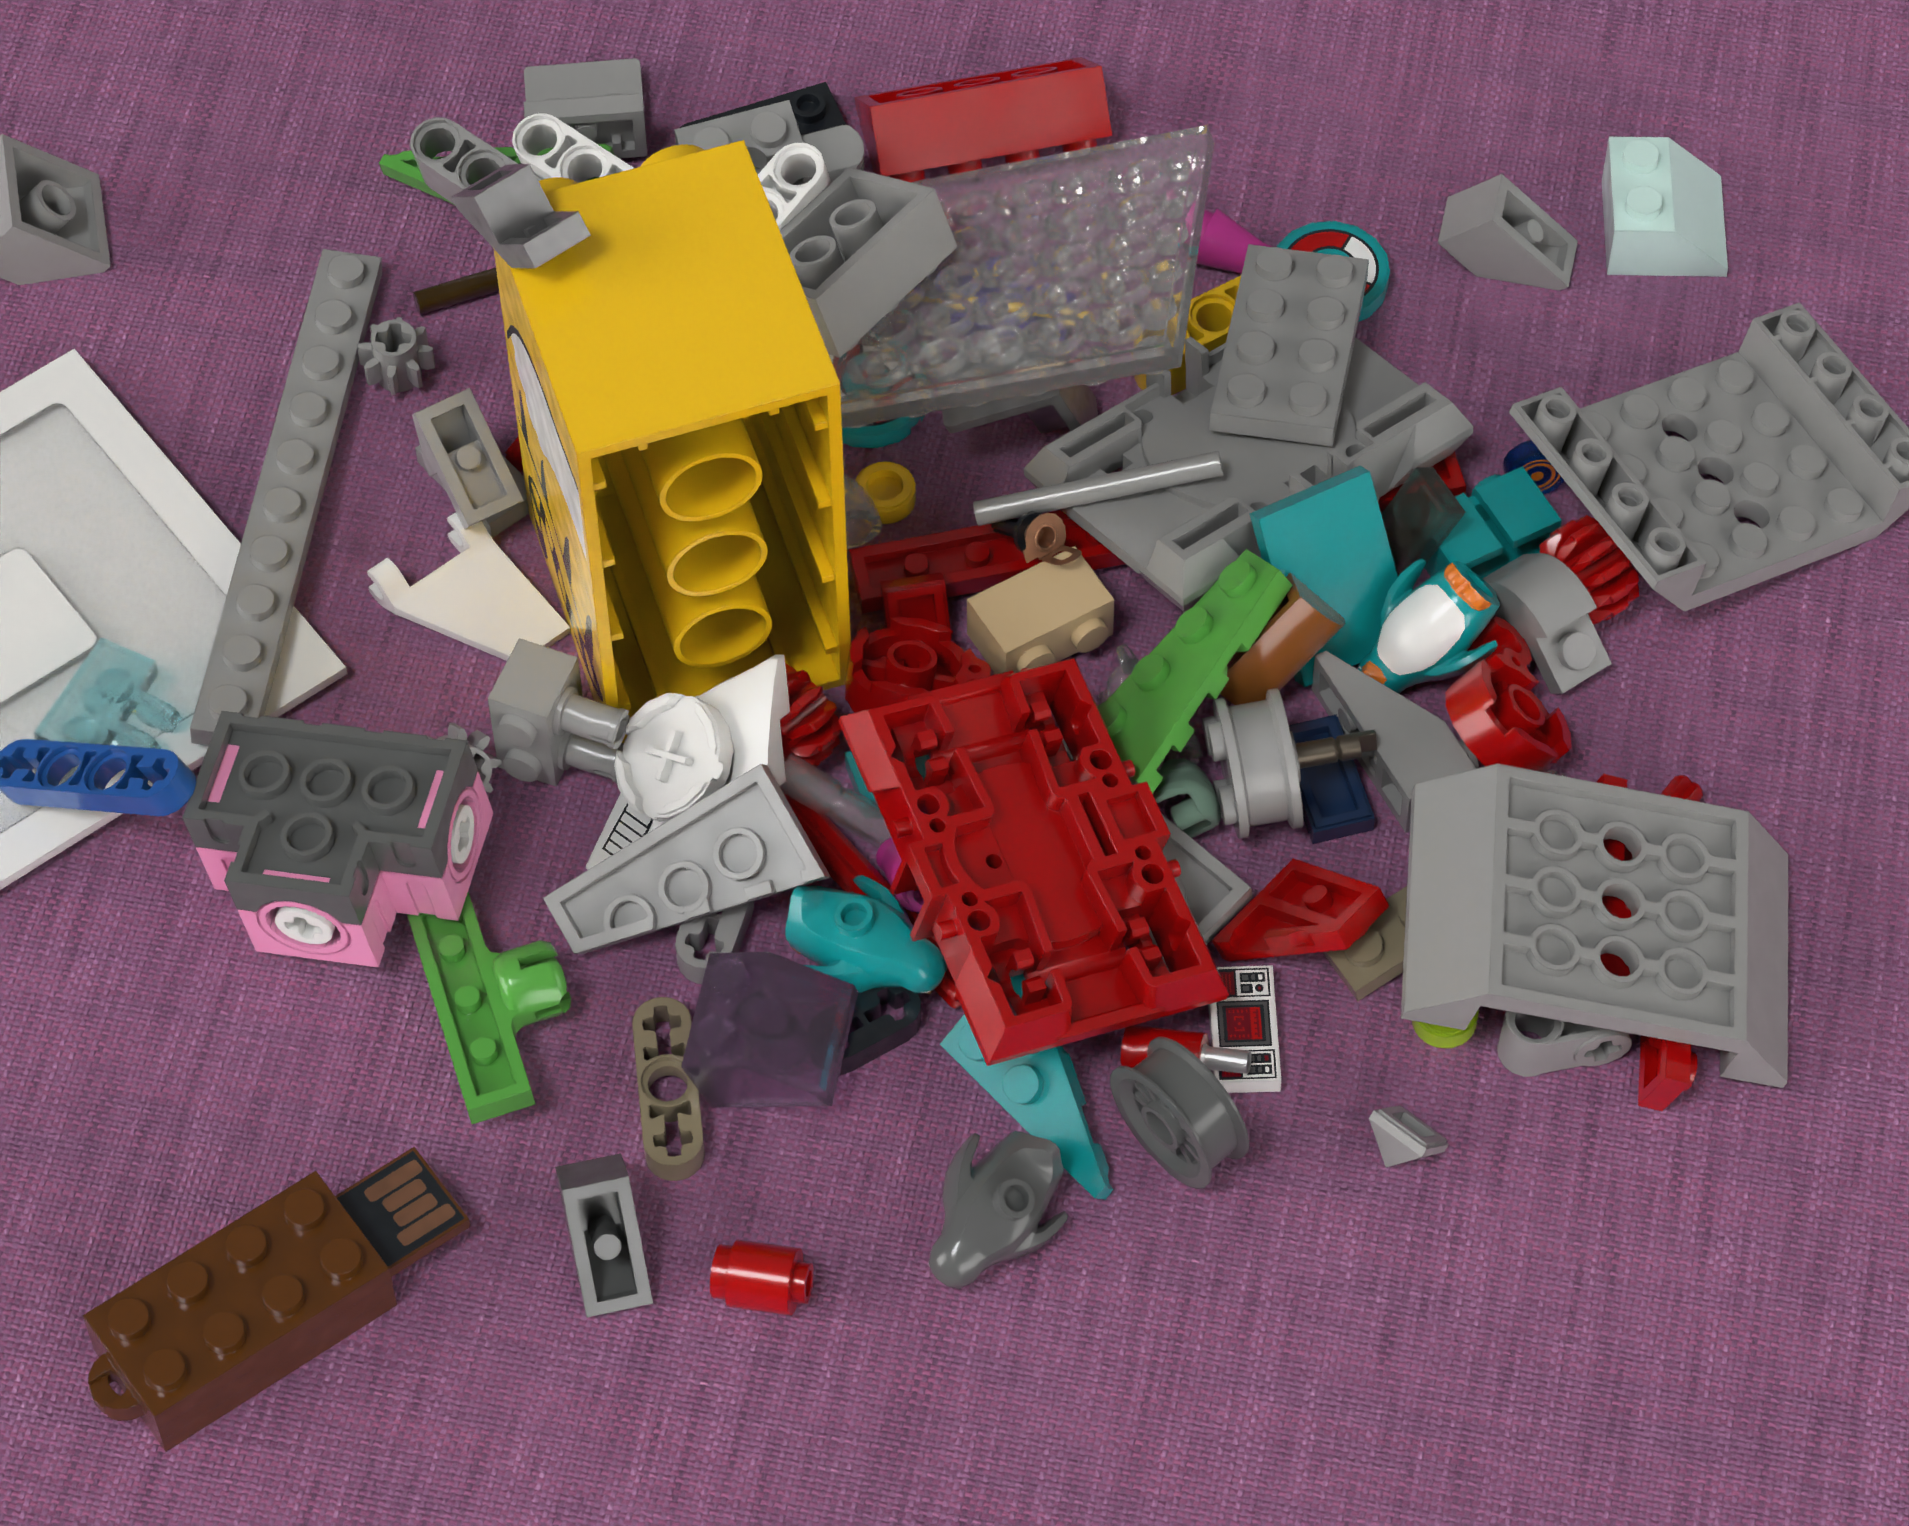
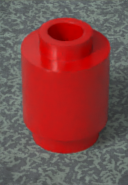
(761, 1277)

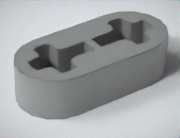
(728, 931)

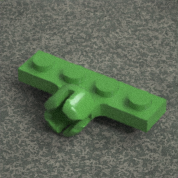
(484, 1004)

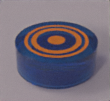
(1536, 465)

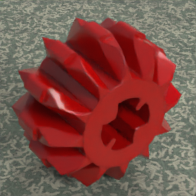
(1597, 563)
(810, 726)

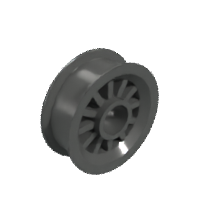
(1179, 1112)

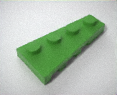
(1190, 663)

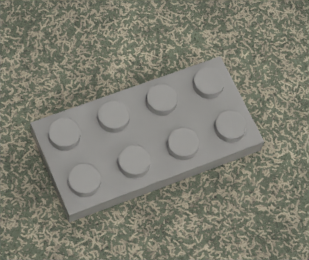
(1289, 345)

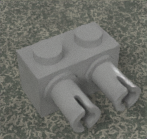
(546, 722)

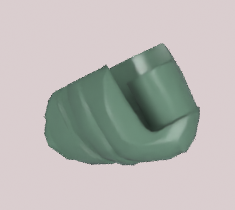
(1200, 807)

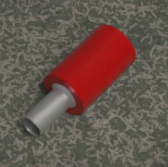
(1137, 1039)

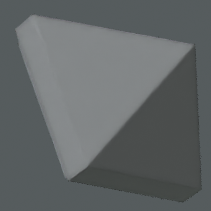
(1404, 1136)

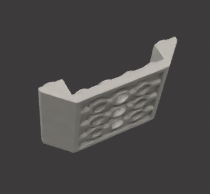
(1778, 423)
(1515, 918)

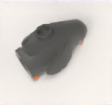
(995, 1206)

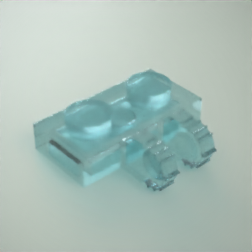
(103, 697)

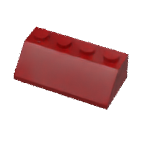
(984, 118)

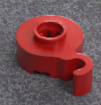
(906, 661)
(1500, 713)

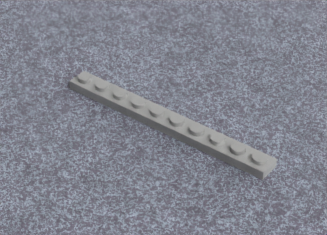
(288, 492)

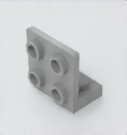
(593, 98)

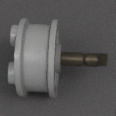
(1265, 763)

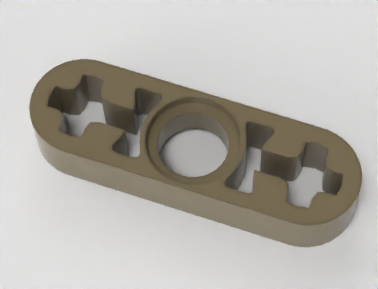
(656, 1112)

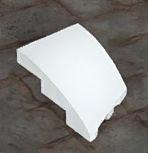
(753, 710)

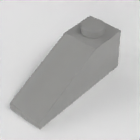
(1410, 740)

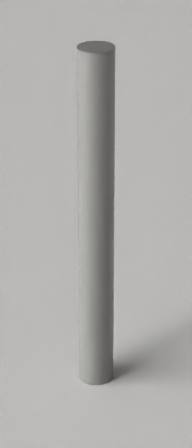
(1098, 488)

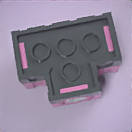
(335, 831)

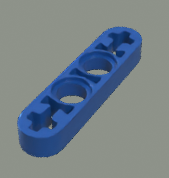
(97, 764)

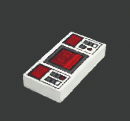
(1248, 1023)

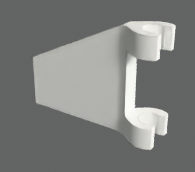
(472, 597)

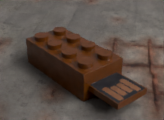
(264, 1296)

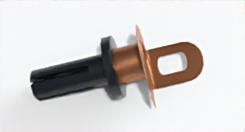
(1038, 536)

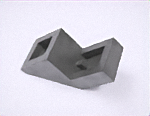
(518, 217)

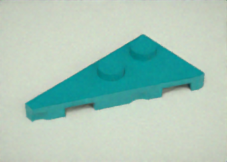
(1042, 1097)

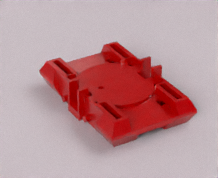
(1033, 859)

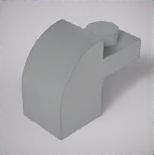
(1551, 614)

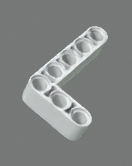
(582, 159)

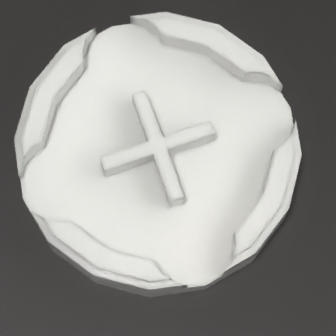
(673, 755)

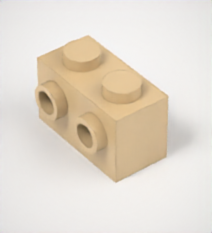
(1041, 616)

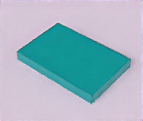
(1339, 550)

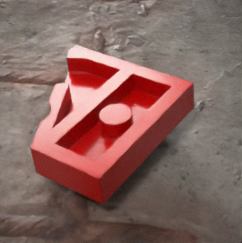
(1302, 914)

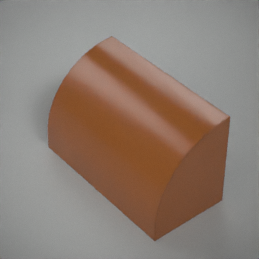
(1283, 647)

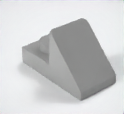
(466, 458)

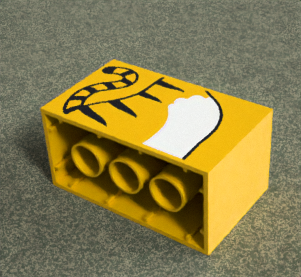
(680, 432)

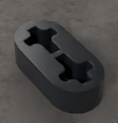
(877, 1034)

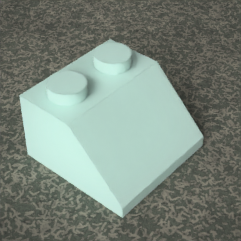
(1661, 210)

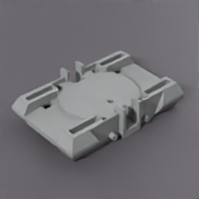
(1195, 529)

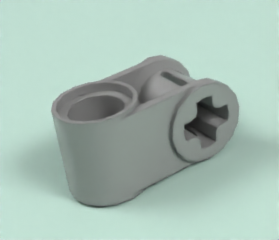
(1560, 1047)

